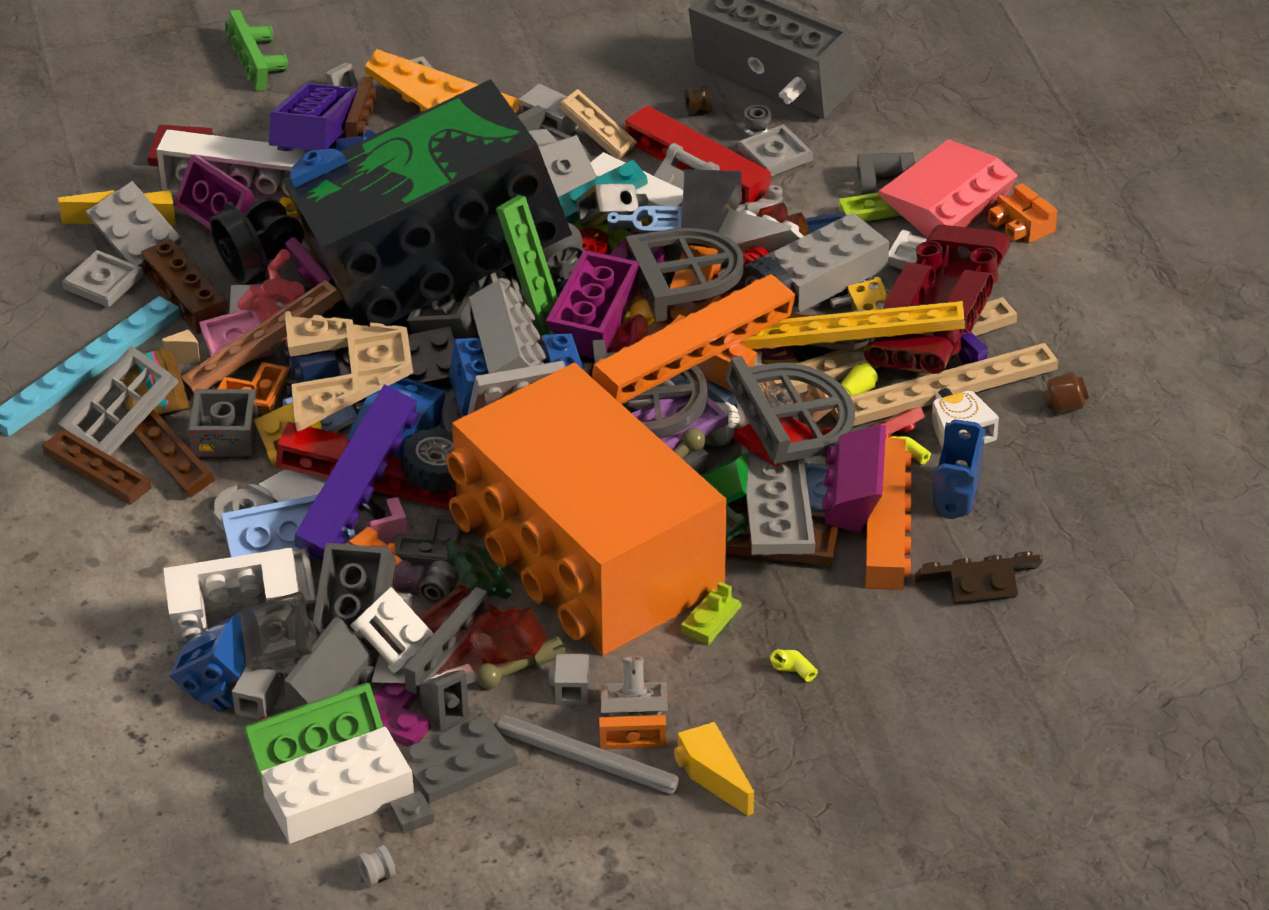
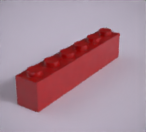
(658, 131)
(318, 451)

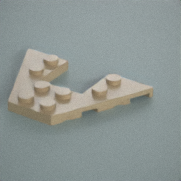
(376, 358)

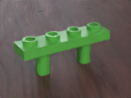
(244, 42)

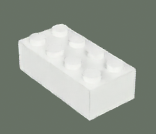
(336, 784)

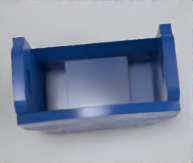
(954, 483)

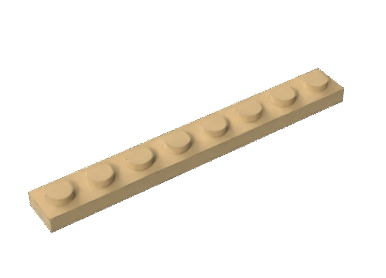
(969, 377)

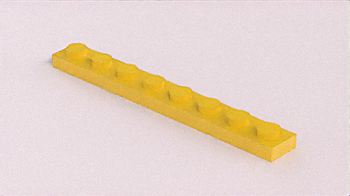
(860, 325)

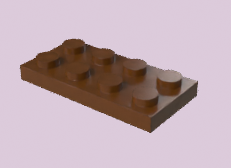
(824, 535)

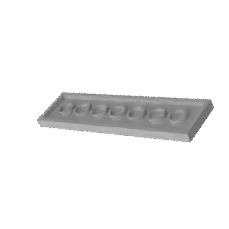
(777, 504)

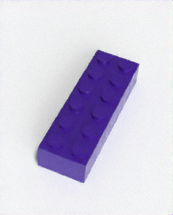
(311, 117)

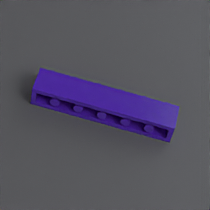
(357, 471)

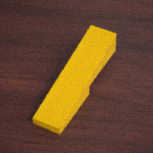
(74, 207)

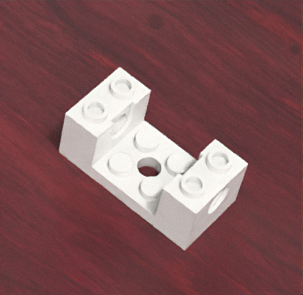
(222, 579)

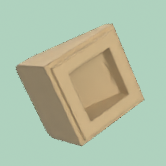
(183, 346)

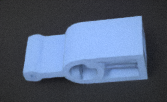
(659, 216)

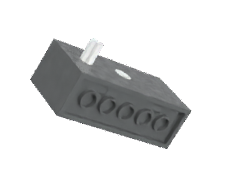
(775, 51)

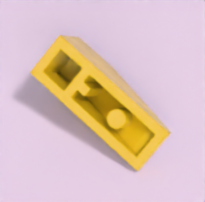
(714, 766)

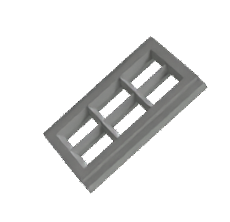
(104, 386)

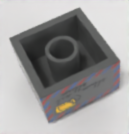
(223, 422)

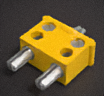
(863, 296)

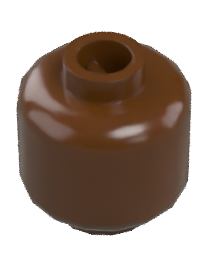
(1066, 393)

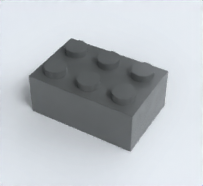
(351, 583)

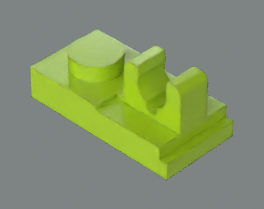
(711, 615)

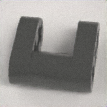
(881, 166)

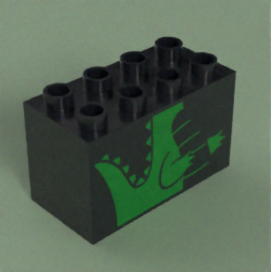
(421, 202)

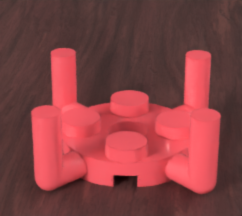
(265, 299)

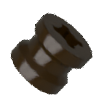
(698, 100)

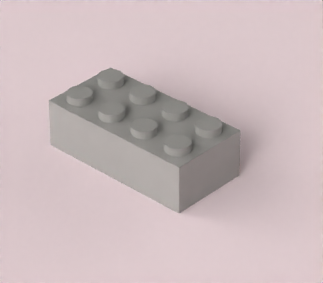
(832, 259)
(505, 329)

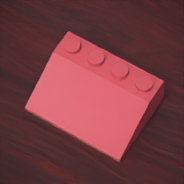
(949, 187)

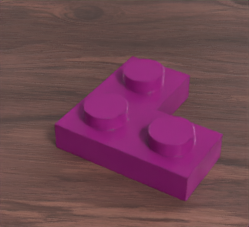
(393, 706)

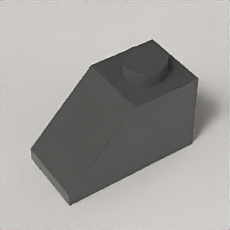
(446, 699)

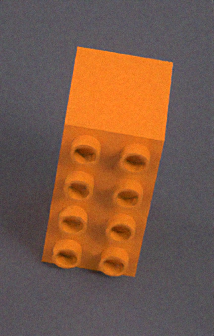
(587, 508)

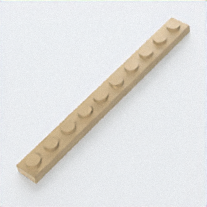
(840, 362)

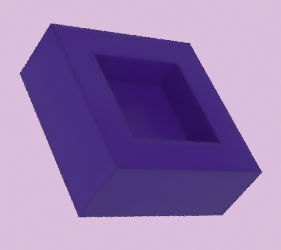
(972, 349)

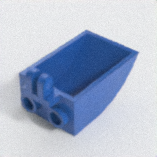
(429, 406)
(212, 663)

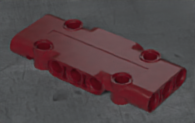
(949, 267)

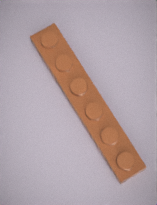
(259, 339)

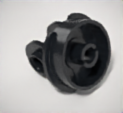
(253, 237)

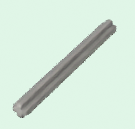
(587, 754)

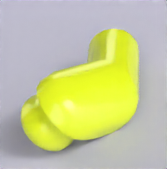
(918, 452)
(793, 662)

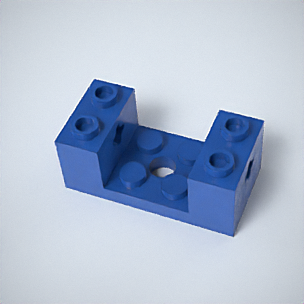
(469, 361)

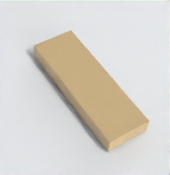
(597, 124)

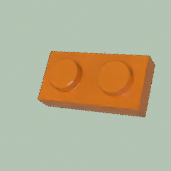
(632, 732)

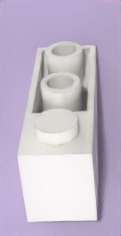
(750, 230)

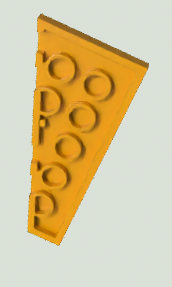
(418, 82)

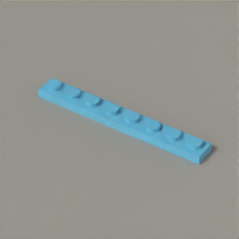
(86, 364)

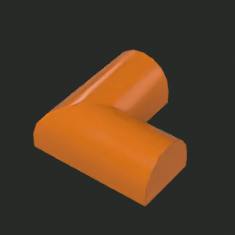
(267, 383)

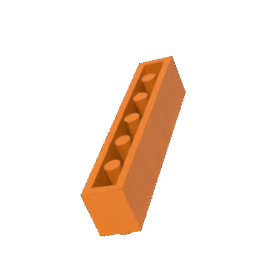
(888, 523)

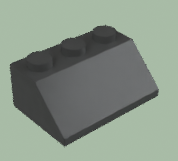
(335, 665)

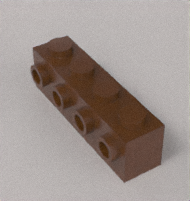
(183, 284)

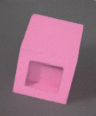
(393, 524)

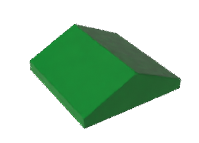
(730, 477)

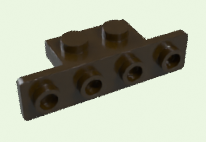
(982, 579)

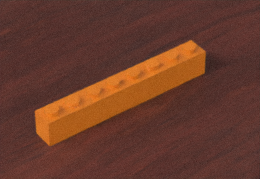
(694, 339)

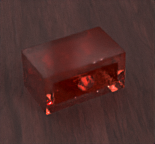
(507, 636)

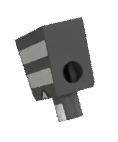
(607, 198)

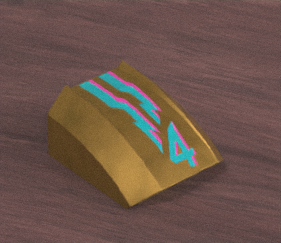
(175, 399)

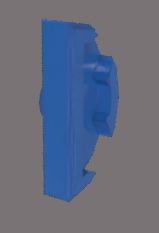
(316, 164)

